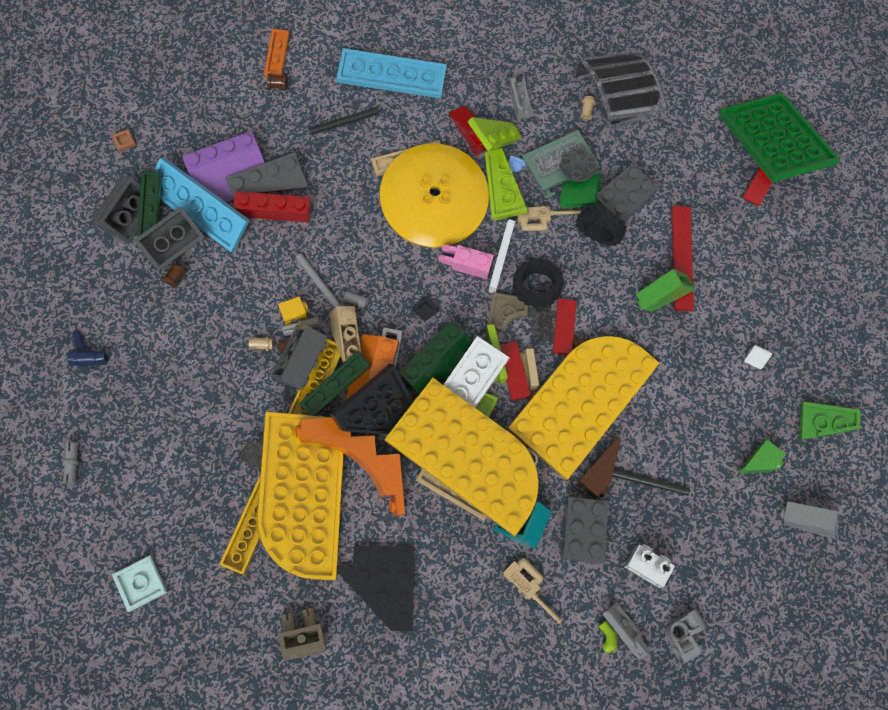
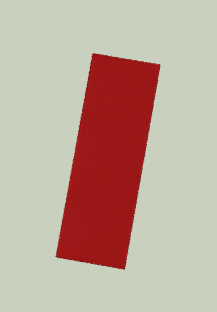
(564, 326)
(516, 379)

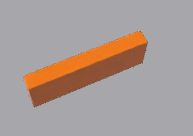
(276, 52)

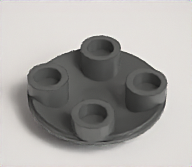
(578, 165)

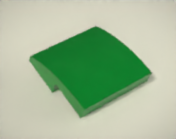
(580, 193)

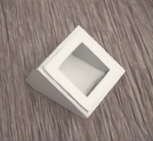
(757, 356)

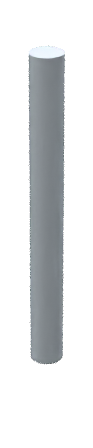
(318, 281)

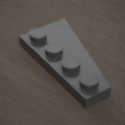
(272, 176)

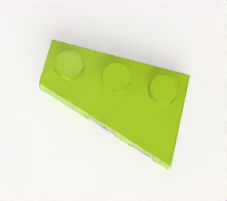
(494, 133)

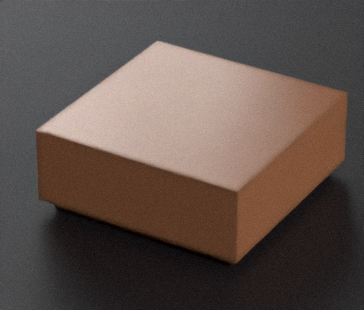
(124, 140)

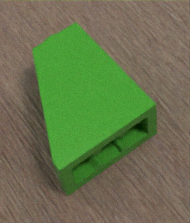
(665, 290)

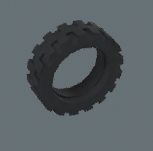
(592, 215)
(540, 267)

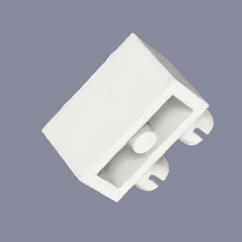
(649, 565)

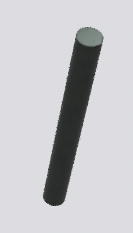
(343, 121)
(651, 482)

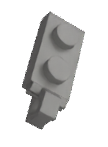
(626, 630)

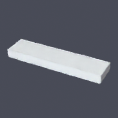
(501, 256)

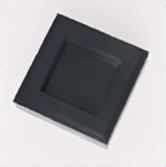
(425, 309)

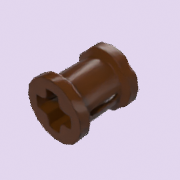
(277, 82)
(173, 275)

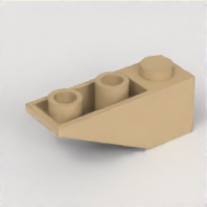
(345, 331)

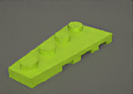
(503, 189)

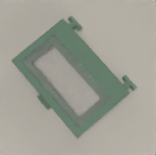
(545, 161)

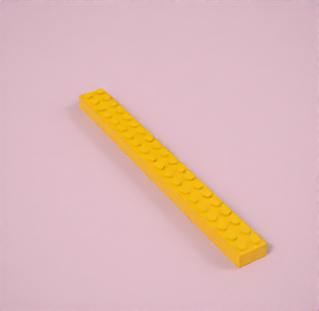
(246, 535)

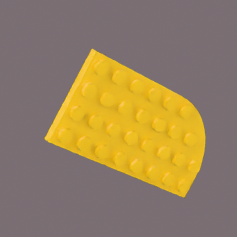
(582, 400)
(469, 455)
(299, 499)

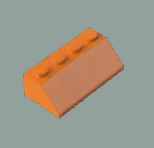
(379, 353)

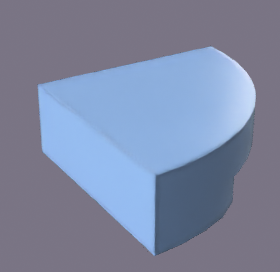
(516, 164)

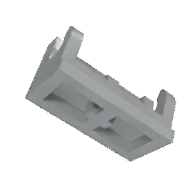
(520, 99)

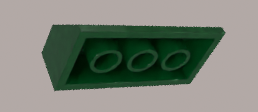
(437, 358)

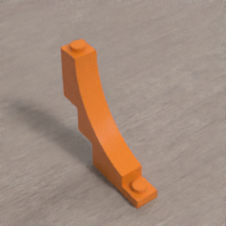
(382, 469)

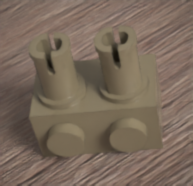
(303, 641)

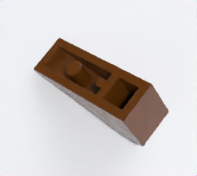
(600, 474)

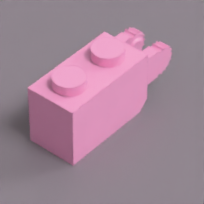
(467, 260)

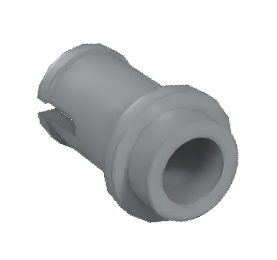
(357, 300)

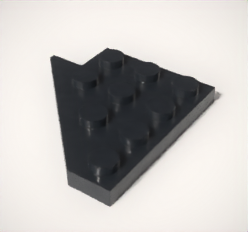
(375, 405)
(384, 582)

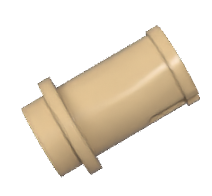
(588, 103)
(261, 343)

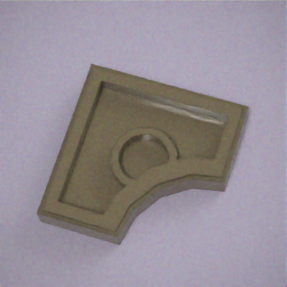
(505, 309)

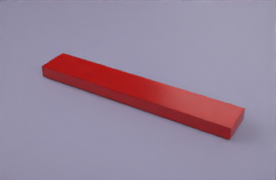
(682, 251)

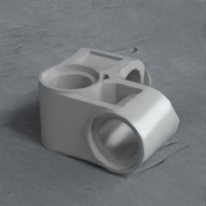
(684, 645)

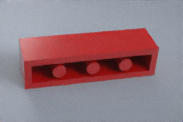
(273, 206)

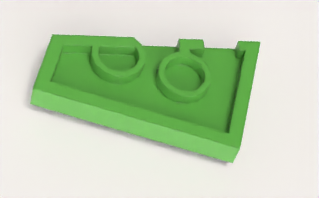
(825, 420)

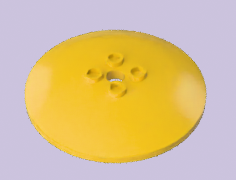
(429, 218)

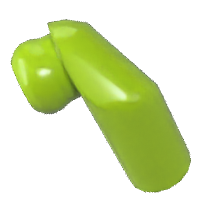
(611, 637)

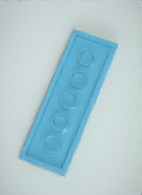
(391, 73)
(201, 205)

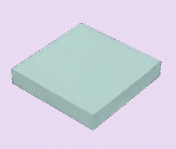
(139, 583)

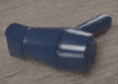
(84, 357)

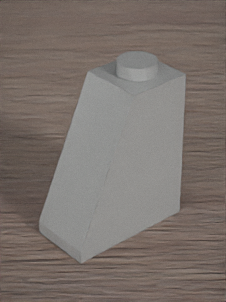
(811, 519)

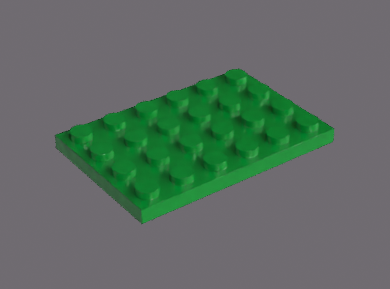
(778, 137)

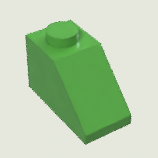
(764, 459)

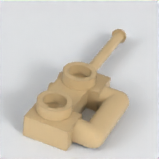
(542, 213)
(528, 588)

